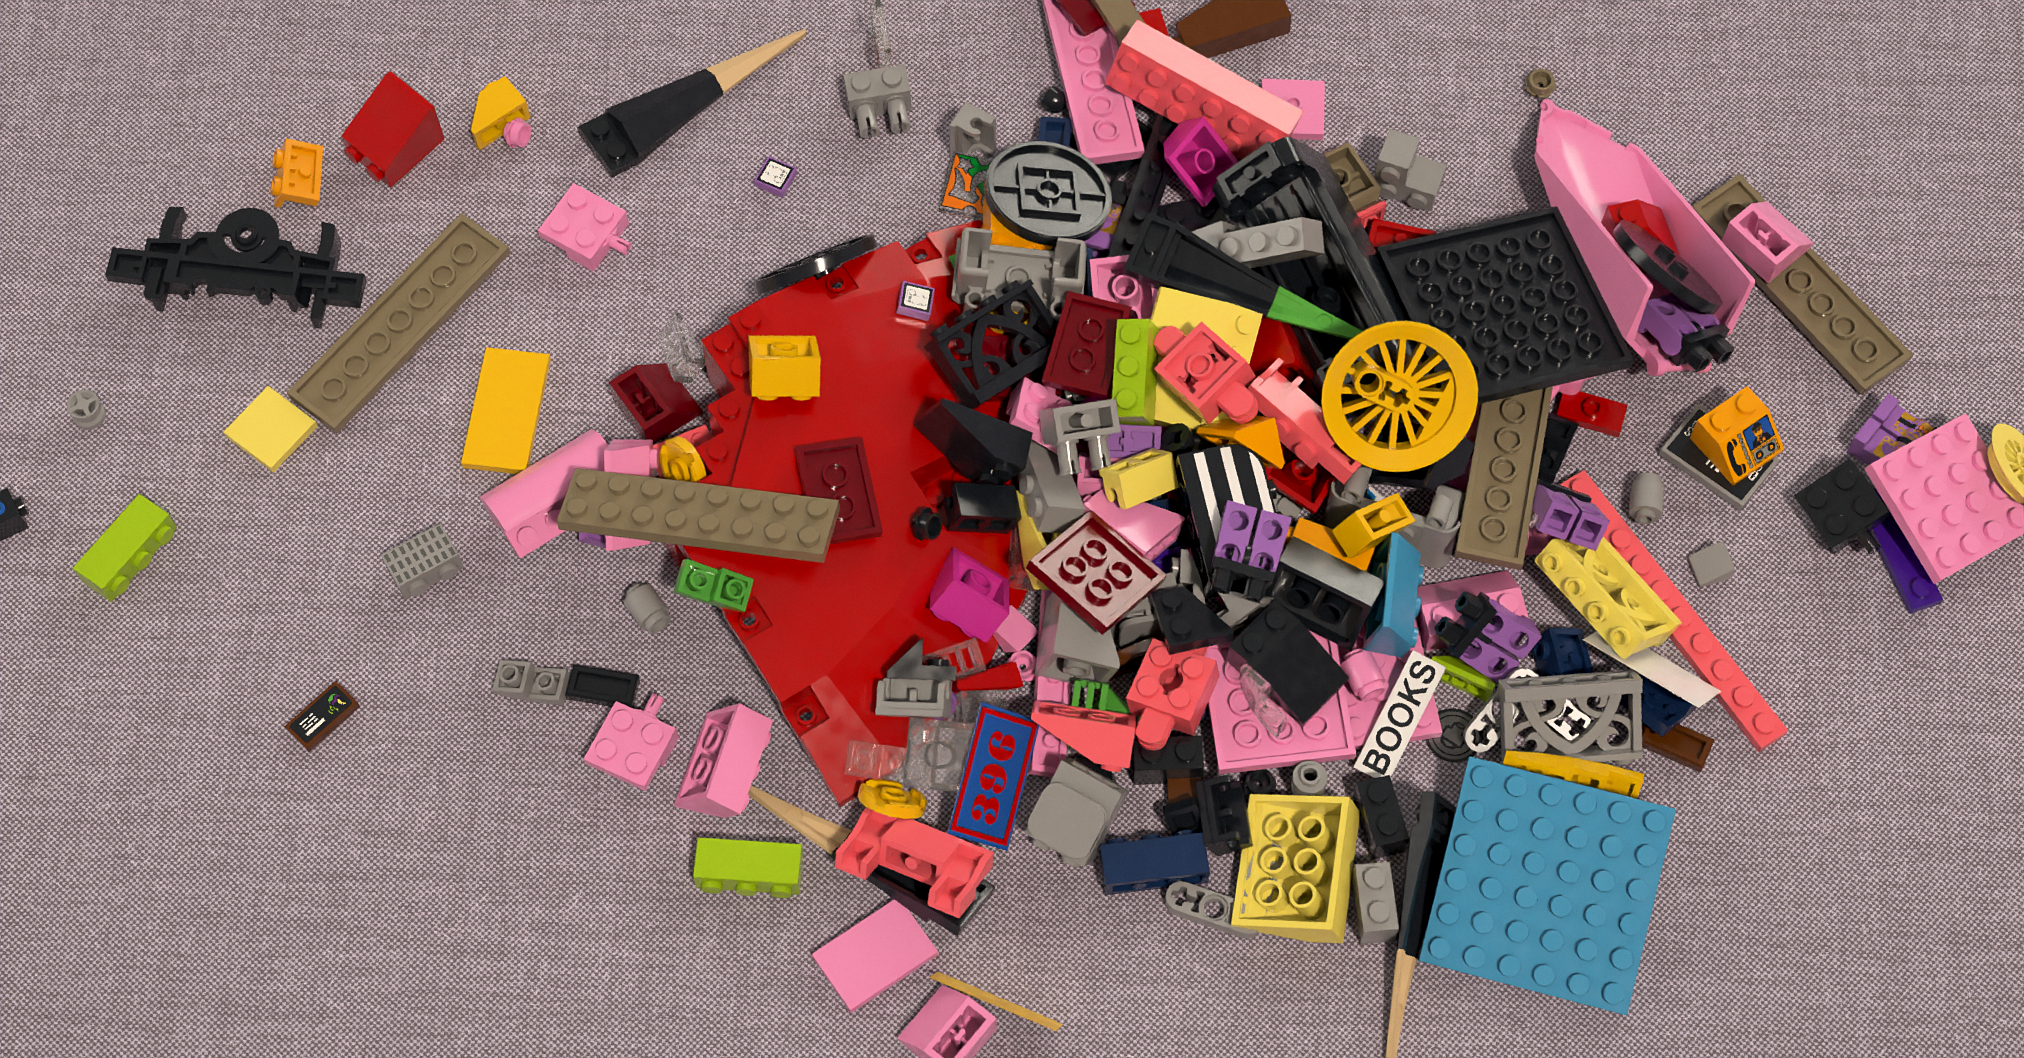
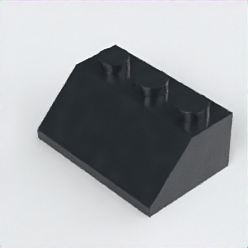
(1428, 477)
(1324, 592)

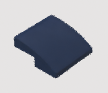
(1660, 707)

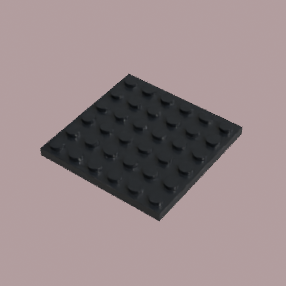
(1511, 300)

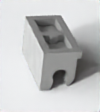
(973, 131)
(914, 698)

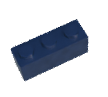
(1153, 862)

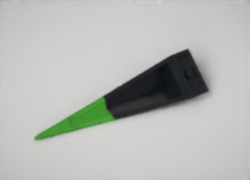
(1182, 261)

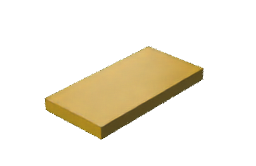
(506, 411)

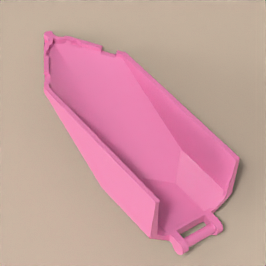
(1588, 173)

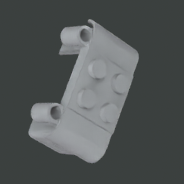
(988, 268)
(1430, 535)

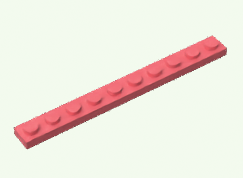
(1692, 636)

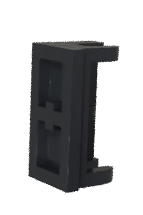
(982, 508)
(1224, 815)

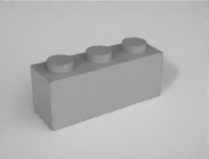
(1274, 242)
(1050, 498)

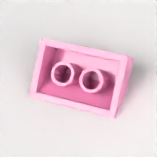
(1113, 285)
(630, 458)
(1440, 599)
(724, 761)

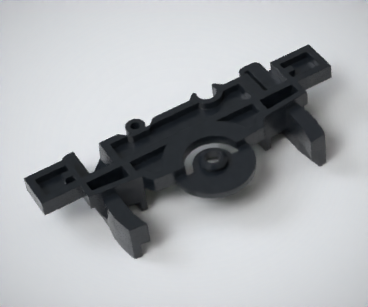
(275, 267)

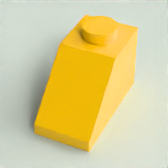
(494, 109)
(1372, 525)

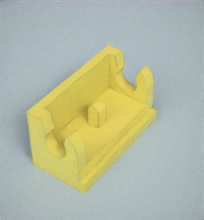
(1140, 477)

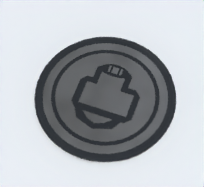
(1451, 744)

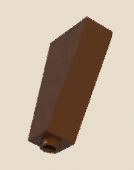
(1232, 25)

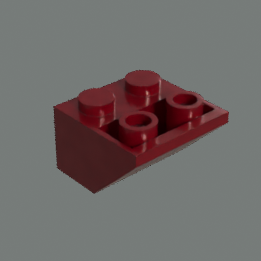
(653, 401)

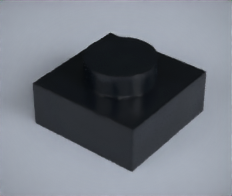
(1183, 816)

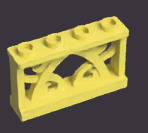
(1609, 595)

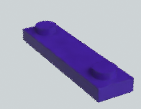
(1905, 567)

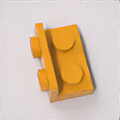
(297, 173)

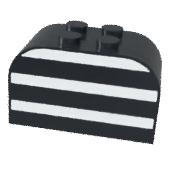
(1205, 484)

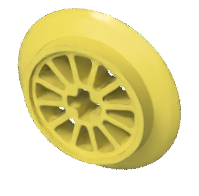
(2007, 459)

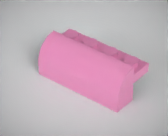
(531, 500)

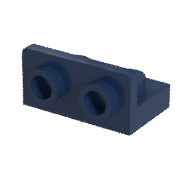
(1562, 653)

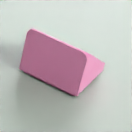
(1015, 632)

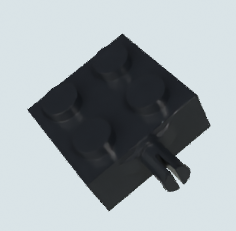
(1844, 508)

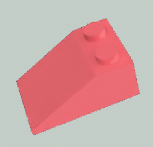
(1095, 733)

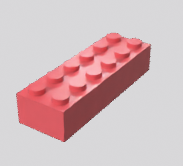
(1190, 86)

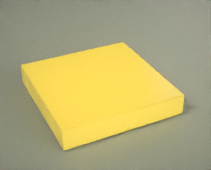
(270, 429)

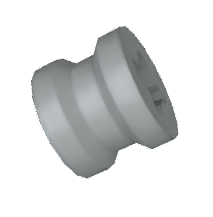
(80, 403)

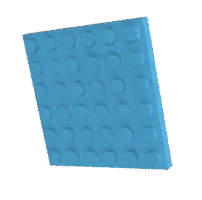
(1547, 885)

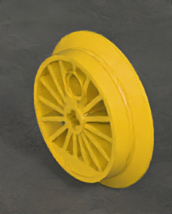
(1446, 418)

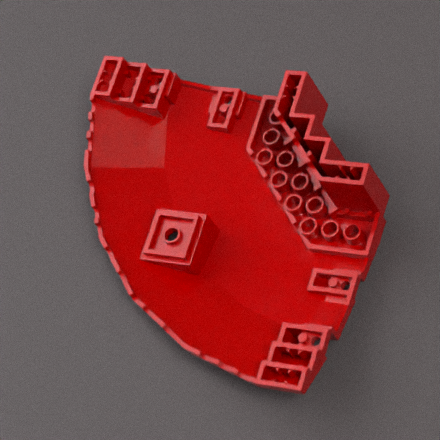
(840, 624)

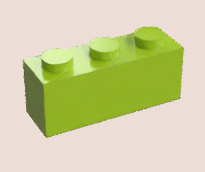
(1134, 371)
(125, 548)
(748, 867)

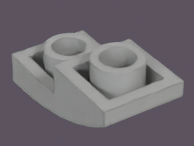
(1187, 573)
(531, 683)

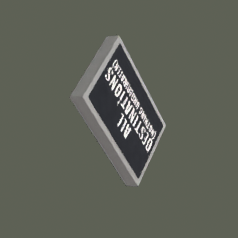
(1690, 459)

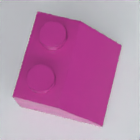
(1198, 157)
(970, 596)

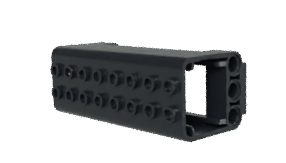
(1349, 255)

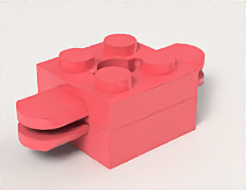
(1206, 373)
(1170, 693)

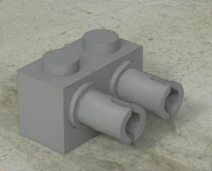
(878, 94)
(1084, 421)

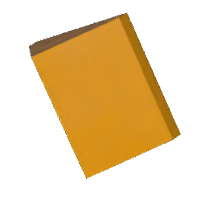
(1257, 435)

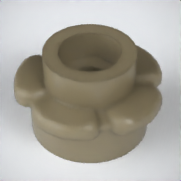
(1542, 77)

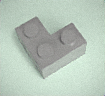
(1407, 175)

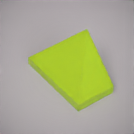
(1465, 677)

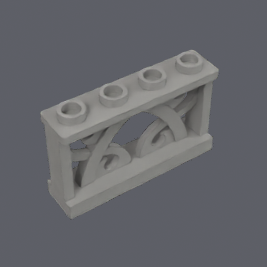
(1606, 685)

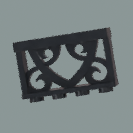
(986, 384)

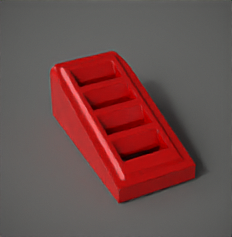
(1000, 677)

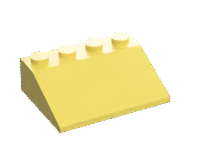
(1185, 311)
(1316, 871)

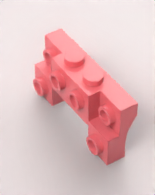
(1300, 423)
(919, 852)

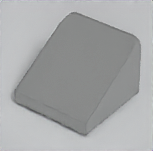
(1712, 565)

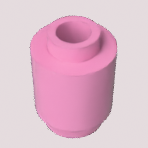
(1364, 675)

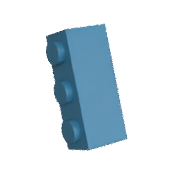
(1392, 618)

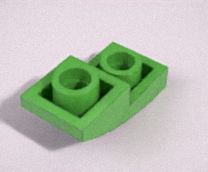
(713, 586)

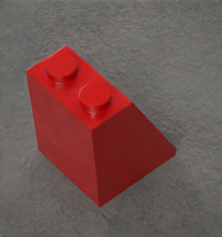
(392, 131)
(1277, 341)

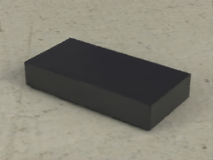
(602, 686)

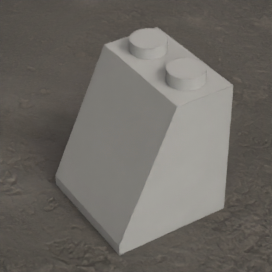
(1073, 647)

